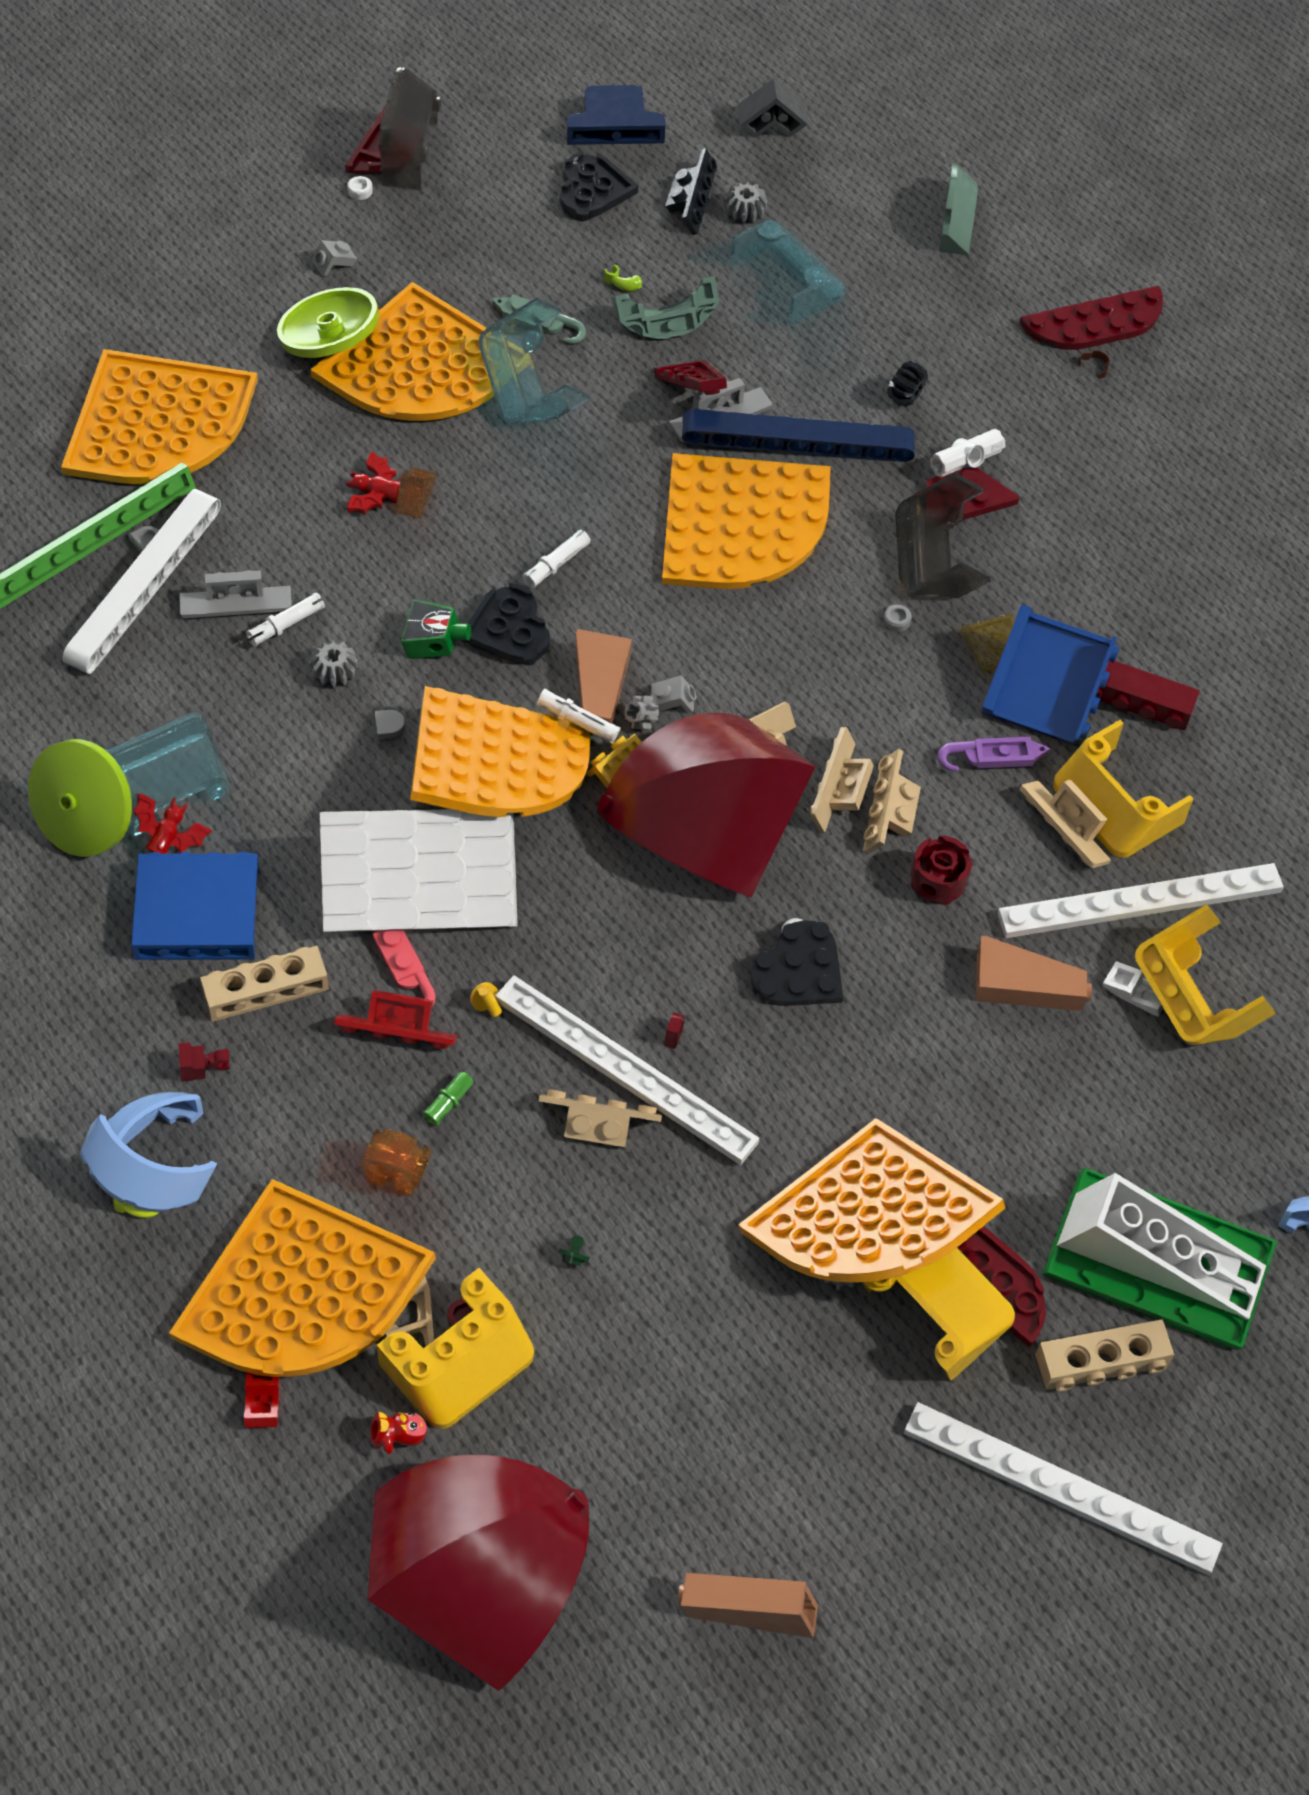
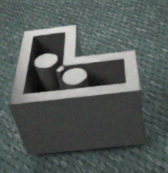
(772, 106)

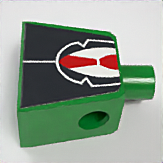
(432, 630)

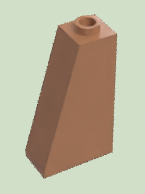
(601, 671)
(1027, 979)
(750, 1603)

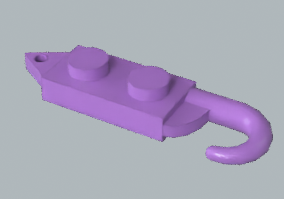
(995, 752)

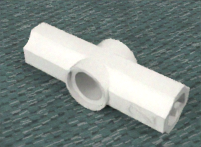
(967, 453)

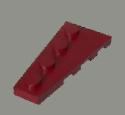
(693, 375)

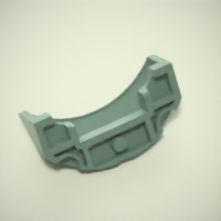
(959, 212)
(670, 320)

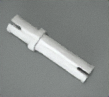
(548, 565)
(276, 624)
(567, 710)

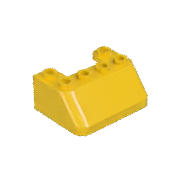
(464, 1361)

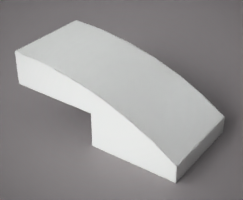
(1132, 987)

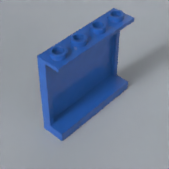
(1050, 677)
(195, 906)

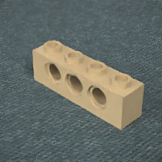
(255, 995)
(1147, 1337)

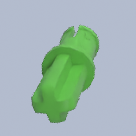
(448, 1098)

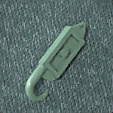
(510, 304)

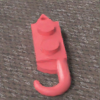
(403, 961)

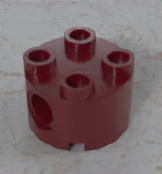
(941, 869)

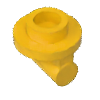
(484, 998)

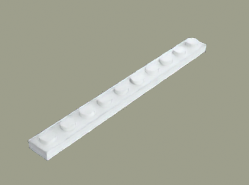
(1139, 900)
(627, 1070)
(1063, 1489)

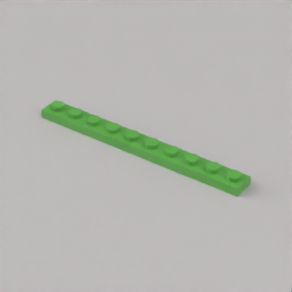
(94, 533)

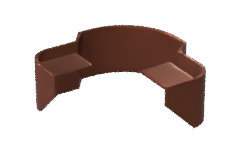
(1099, 354)

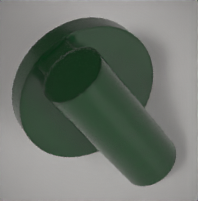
(573, 1256)

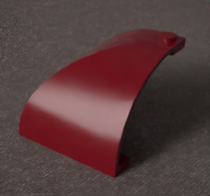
(708, 796)
(477, 1557)

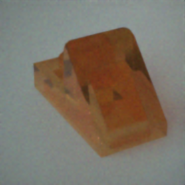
(415, 492)

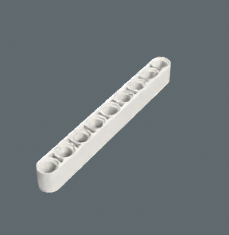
(141, 581)

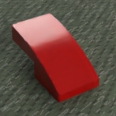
(261, 1401)

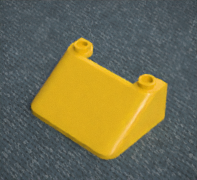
(960, 1303)

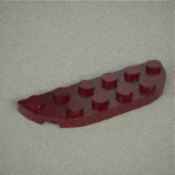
(1097, 320)
(1012, 1278)

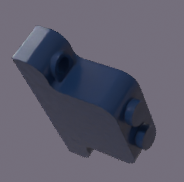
(615, 117)

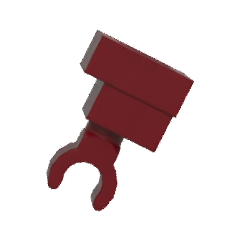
(194, 1061)

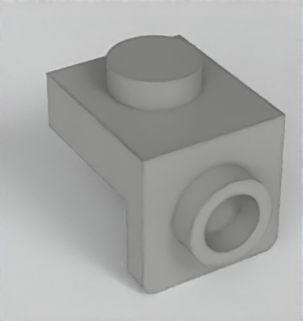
(332, 253)
(673, 693)

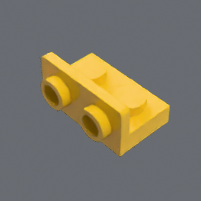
(606, 766)

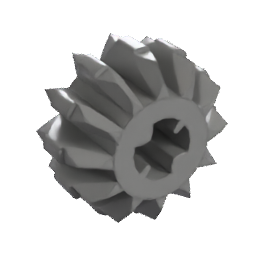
(745, 202)
(333, 663)

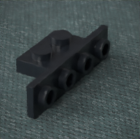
(691, 190)

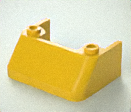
(1129, 823)
(1165, 966)

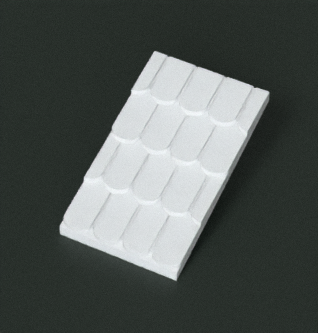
(417, 870)

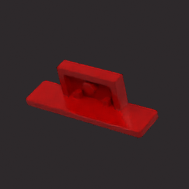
(398, 1016)

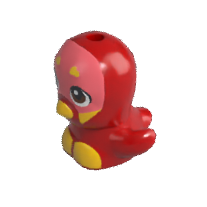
(402, 1428)

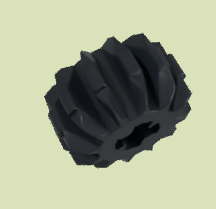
(907, 383)

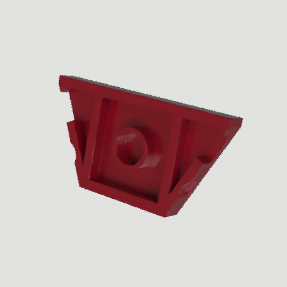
(367, 154)
(994, 497)

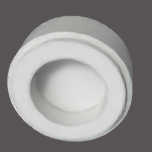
(360, 188)

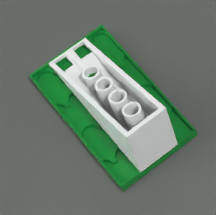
(1159, 1257)

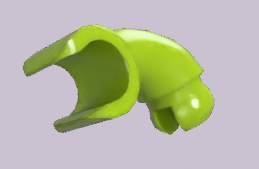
(626, 284)

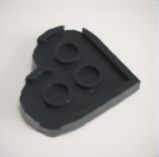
(593, 186)
(509, 625)
(801, 967)

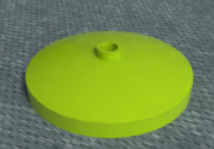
(328, 322)
(79, 797)

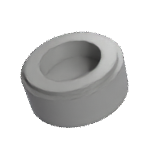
(897, 618)

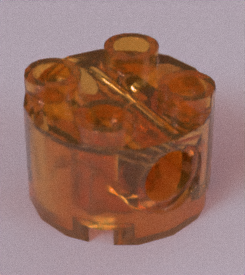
(395, 1160)

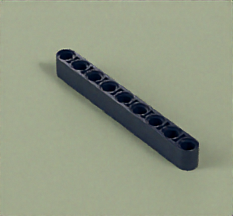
(798, 435)

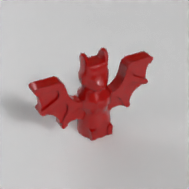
(377, 486)
(164, 833)

